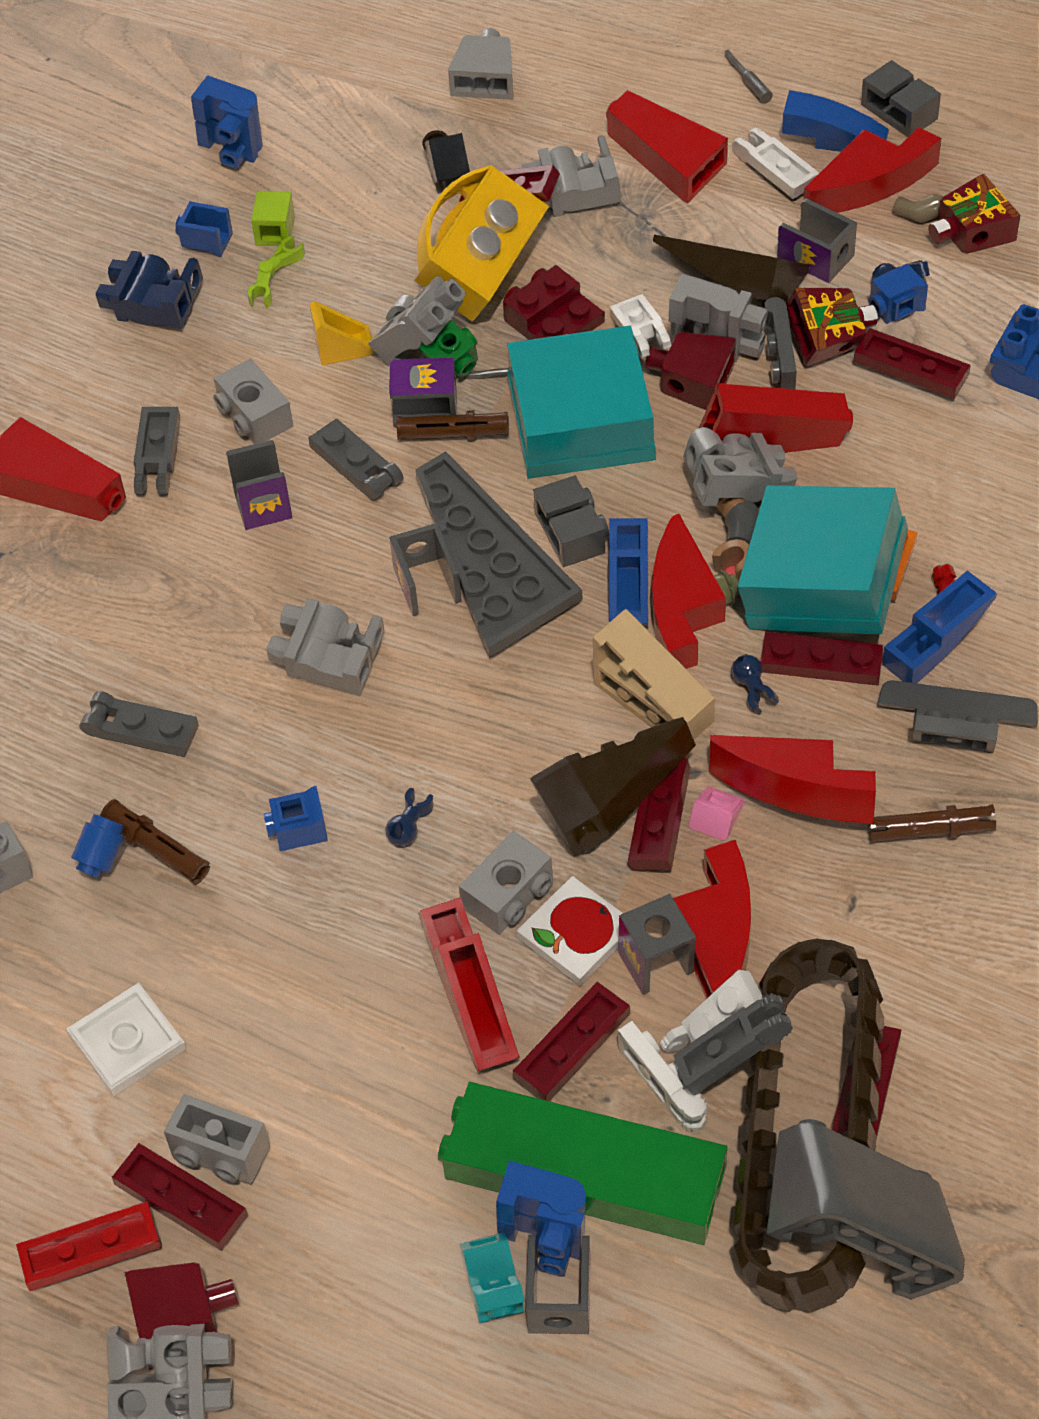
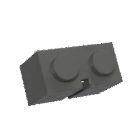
(900, 99)
(570, 520)

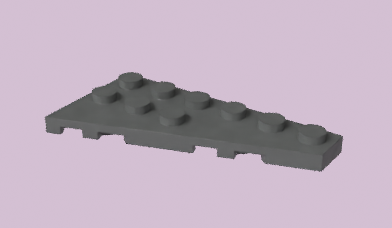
(500, 567)

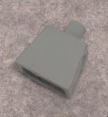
(482, 67)

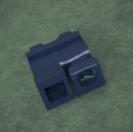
(149, 290)

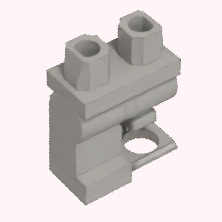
(580, 181)
(717, 312)
(417, 319)
(735, 466)
(317, 650)
(180, 1378)

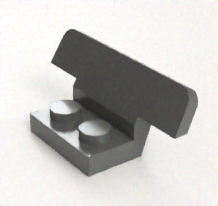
(957, 715)

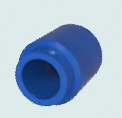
(98, 846)

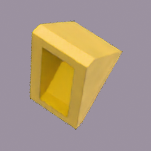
(338, 335)

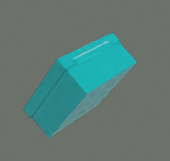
(580, 402)
(823, 559)

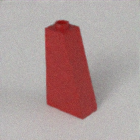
(667, 144)
(784, 416)
(55, 474)

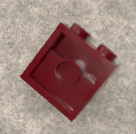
(550, 306)

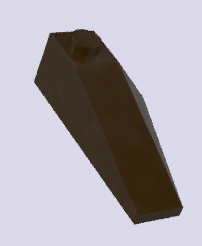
(740, 270)
(598, 792)

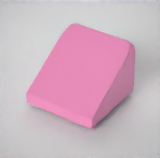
(715, 813)

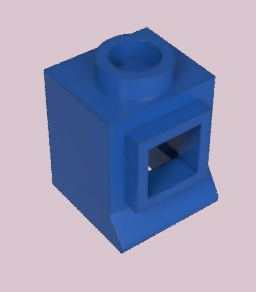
(204, 228)
(898, 293)
(296, 820)

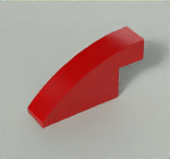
(873, 170)
(683, 593)
(794, 776)
(719, 917)
(468, 984)

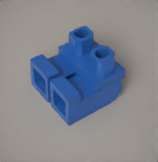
(229, 118)
(1018, 353)
(546, 1207)

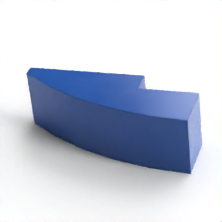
(826, 120)
(628, 567)
(937, 628)

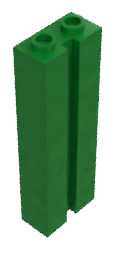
(626, 1168)

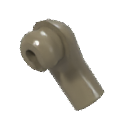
(919, 211)

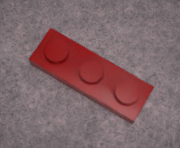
(88, 1246)

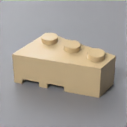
(647, 677)

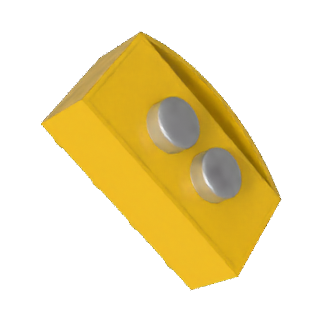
(478, 235)

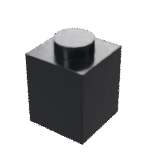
(447, 158)

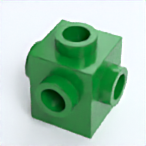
(453, 343)

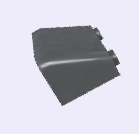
(866, 1202)

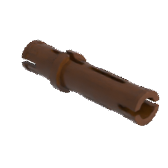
(496, 425)
(933, 823)
(141, 832)

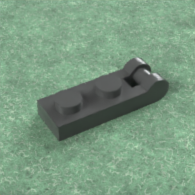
(780, 344)
(355, 459)
(139, 725)

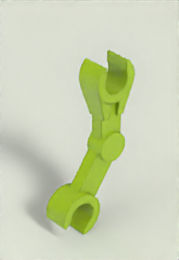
(282, 256)

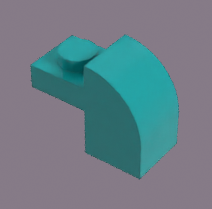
(492, 1277)

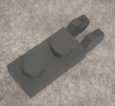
(156, 447)
(732, 1042)

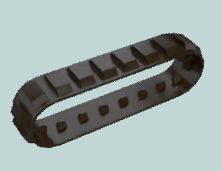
(786, 976)

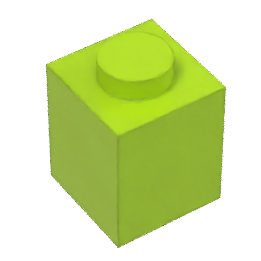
(272, 217)

